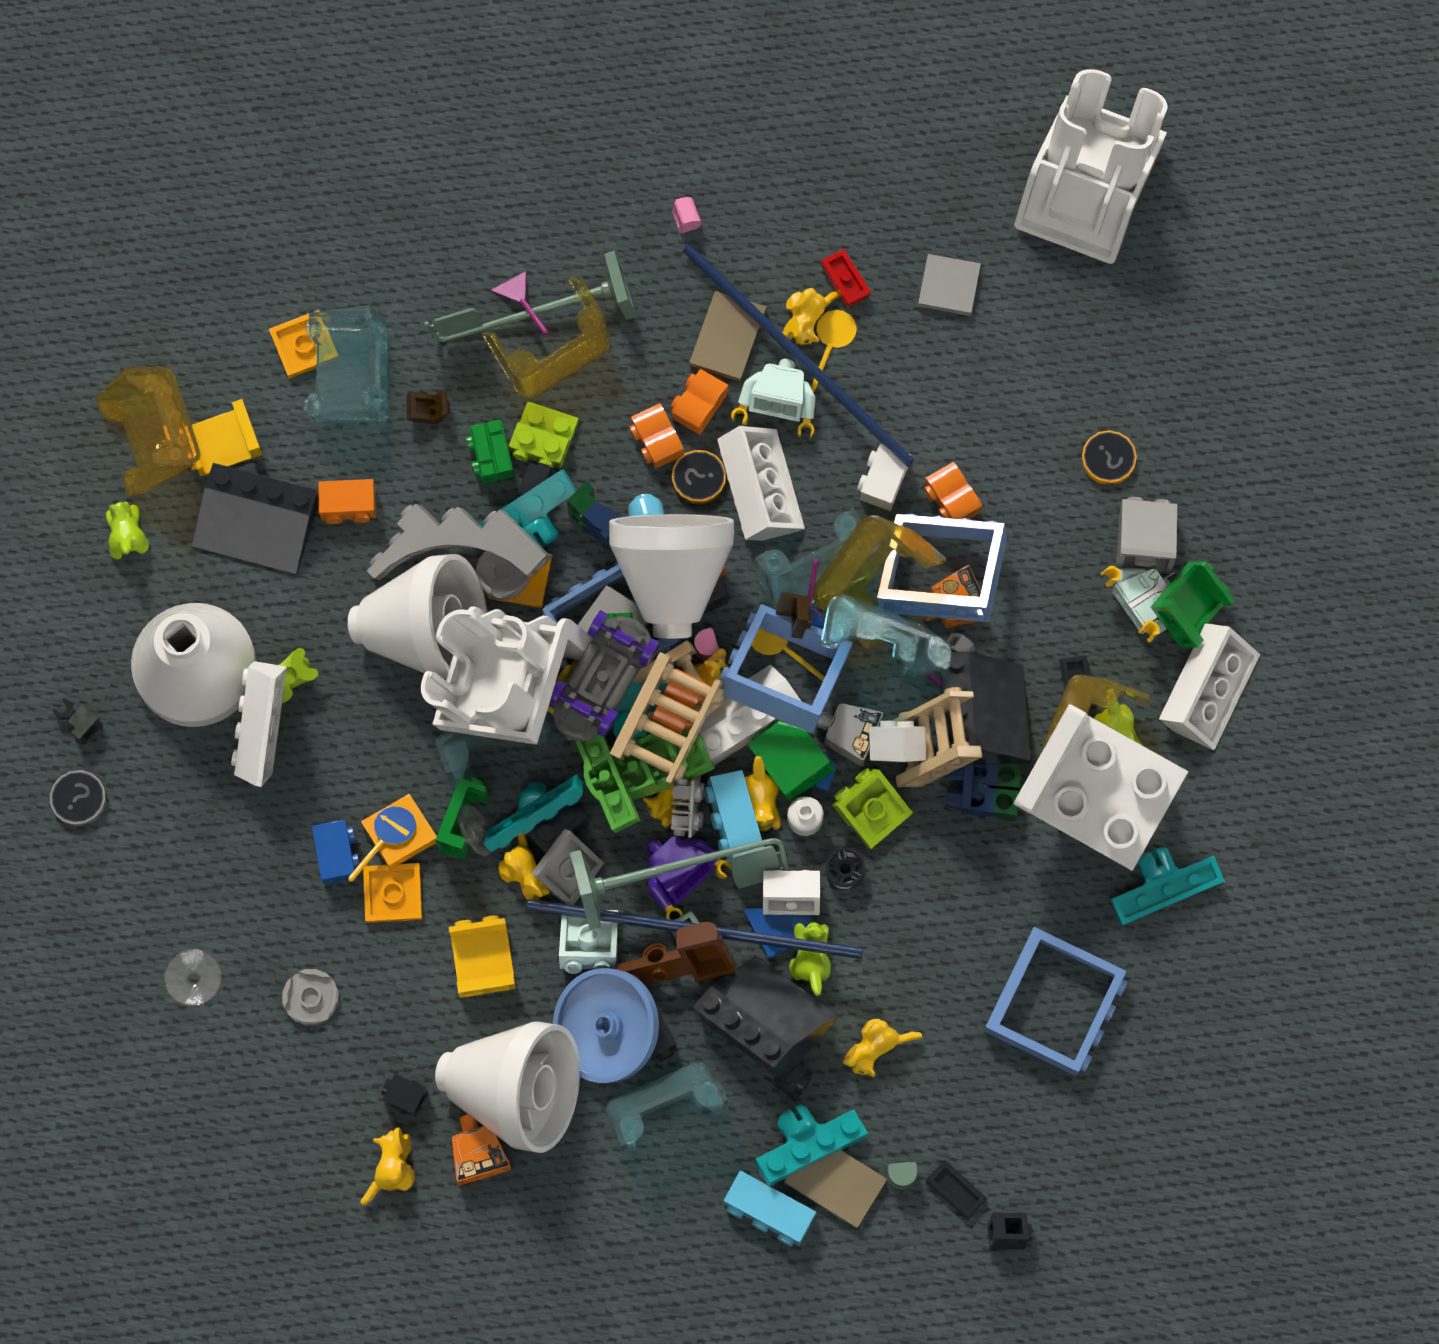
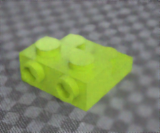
(543, 435)
(871, 807)

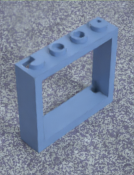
(581, 593)
(942, 604)
(771, 701)
(1094, 1034)

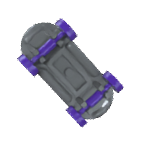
(602, 677)

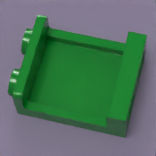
(1191, 602)
(791, 758)
(447, 837)

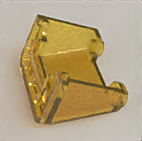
(154, 423)

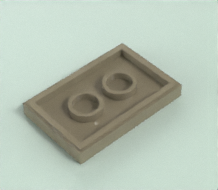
(725, 338)
(839, 1186)

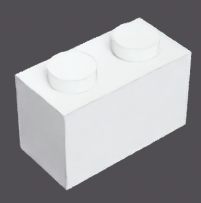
(883, 478)
(897, 741)
(791, 892)

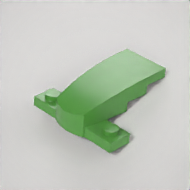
(620, 782)

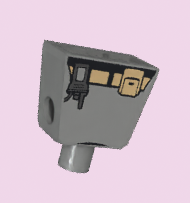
(850, 731)

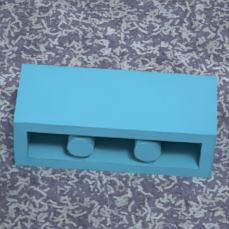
(732, 811)
(769, 1209)

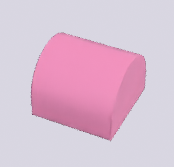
(686, 215)
(705, 644)

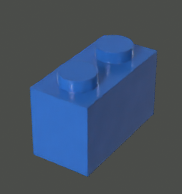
(334, 851)

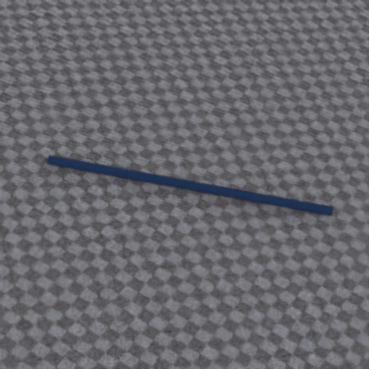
(798, 355)
(726, 933)

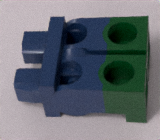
(591, 514)
(986, 790)

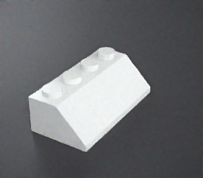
(760, 483)
(1210, 686)
(259, 722)
(736, 724)

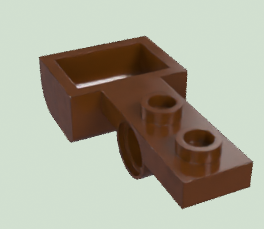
(698, 953)

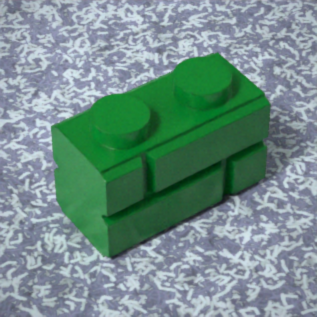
(491, 452)

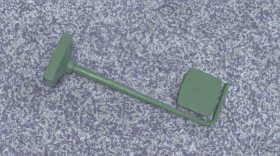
(470, 321)
(746, 871)

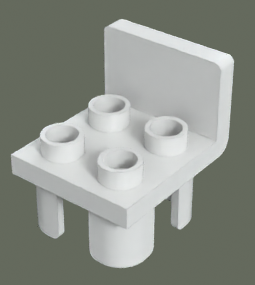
(1092, 169)
(499, 672)
(1100, 787)

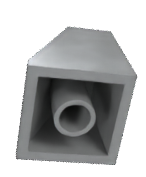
(1147, 535)

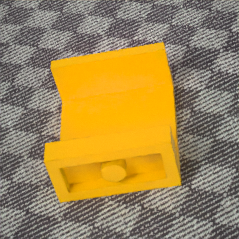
(225, 439)
(482, 956)

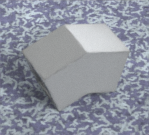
(960, 643)

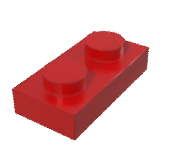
(845, 278)

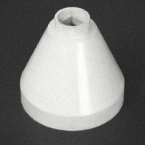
(671, 565)
(406, 612)
(192, 664)
(516, 1083)

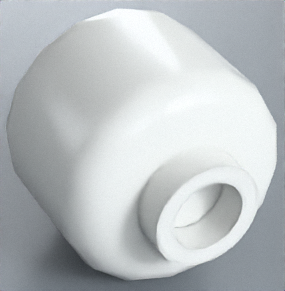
(805, 816)

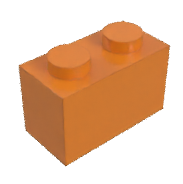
(347, 500)

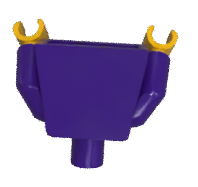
(678, 884)

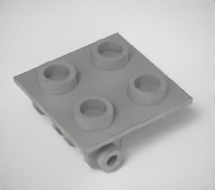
(695, 818)

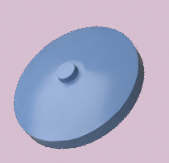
(610, 1022)

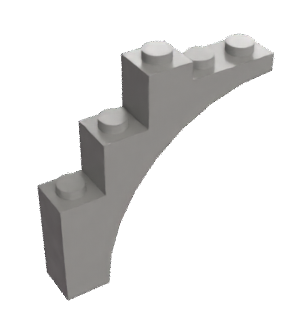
(424, 533)

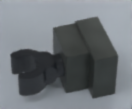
(82, 721)

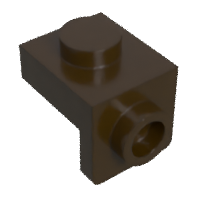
(427, 407)
(797, 608)

